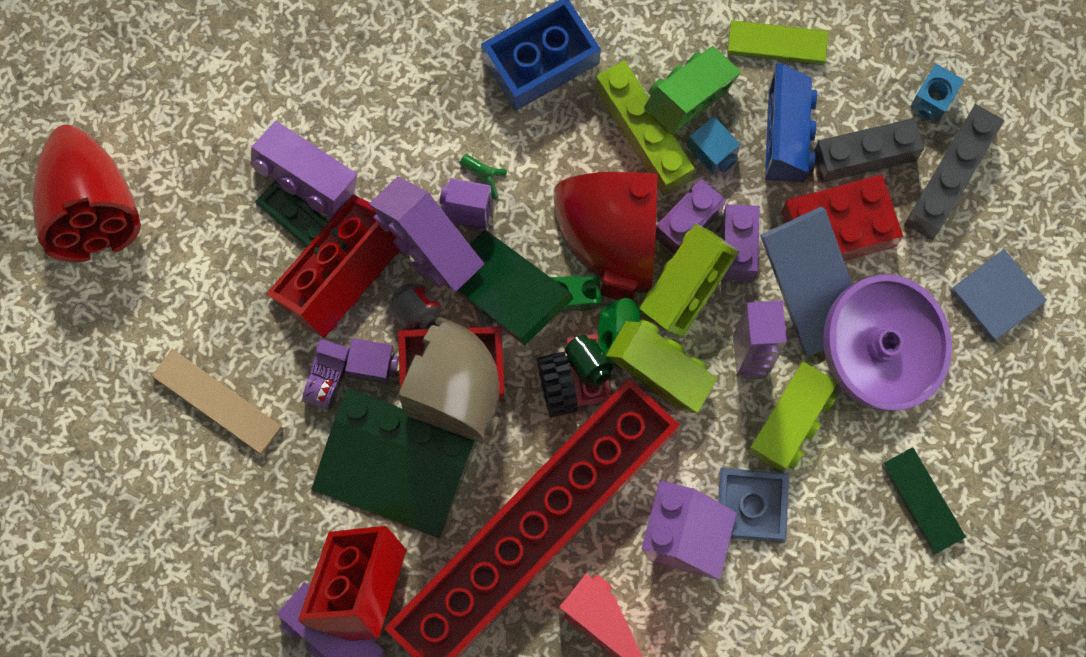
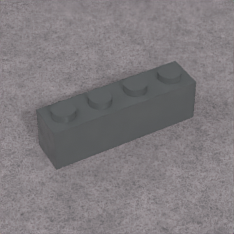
(954, 172)

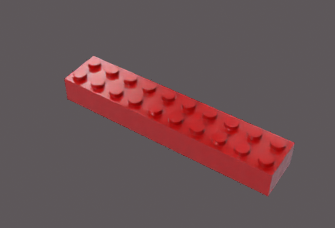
(534, 526)

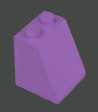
(688, 531)

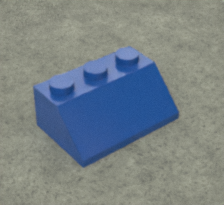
(790, 125)

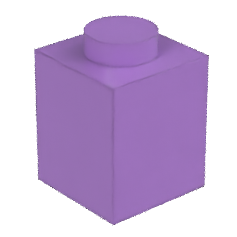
(371, 361)

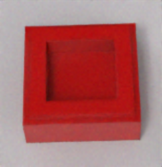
(617, 286)

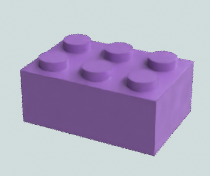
(425, 234)

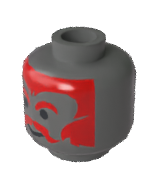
(415, 307)

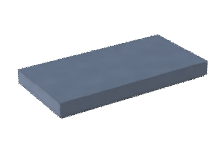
(807, 272)

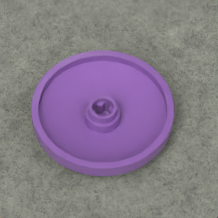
(887, 343)

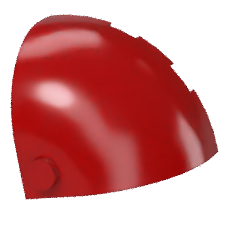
(610, 222)

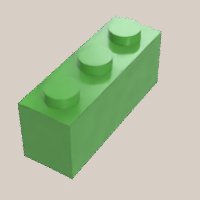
(691, 88)

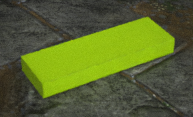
(777, 42)

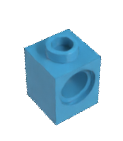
(945, 84)
(714, 146)

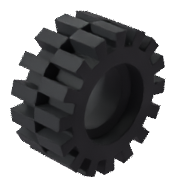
(557, 384)

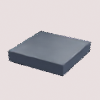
(998, 295)
(758, 500)

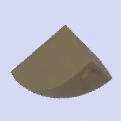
(453, 383)

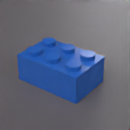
(540, 53)

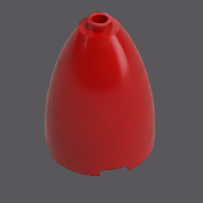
(81, 198)

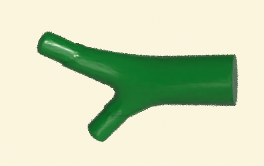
(483, 171)

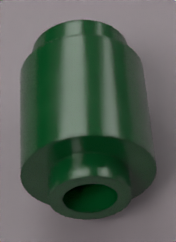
(588, 361)

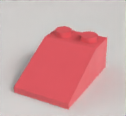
(599, 617)

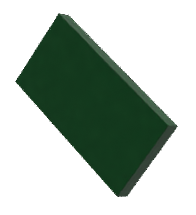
(512, 290)

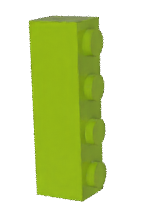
(646, 135)

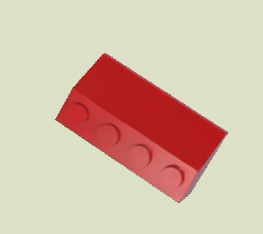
(326, 285)

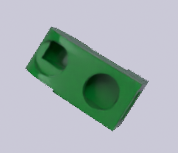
(584, 291)
(612, 320)

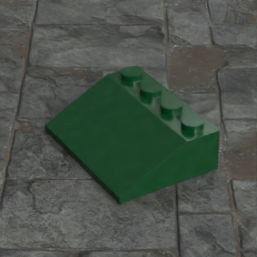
(392, 464)

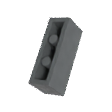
(868, 150)

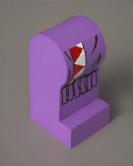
(326, 374)

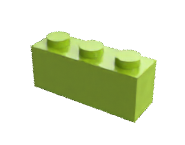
(689, 280)
(662, 366)
(794, 418)

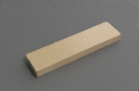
(217, 401)

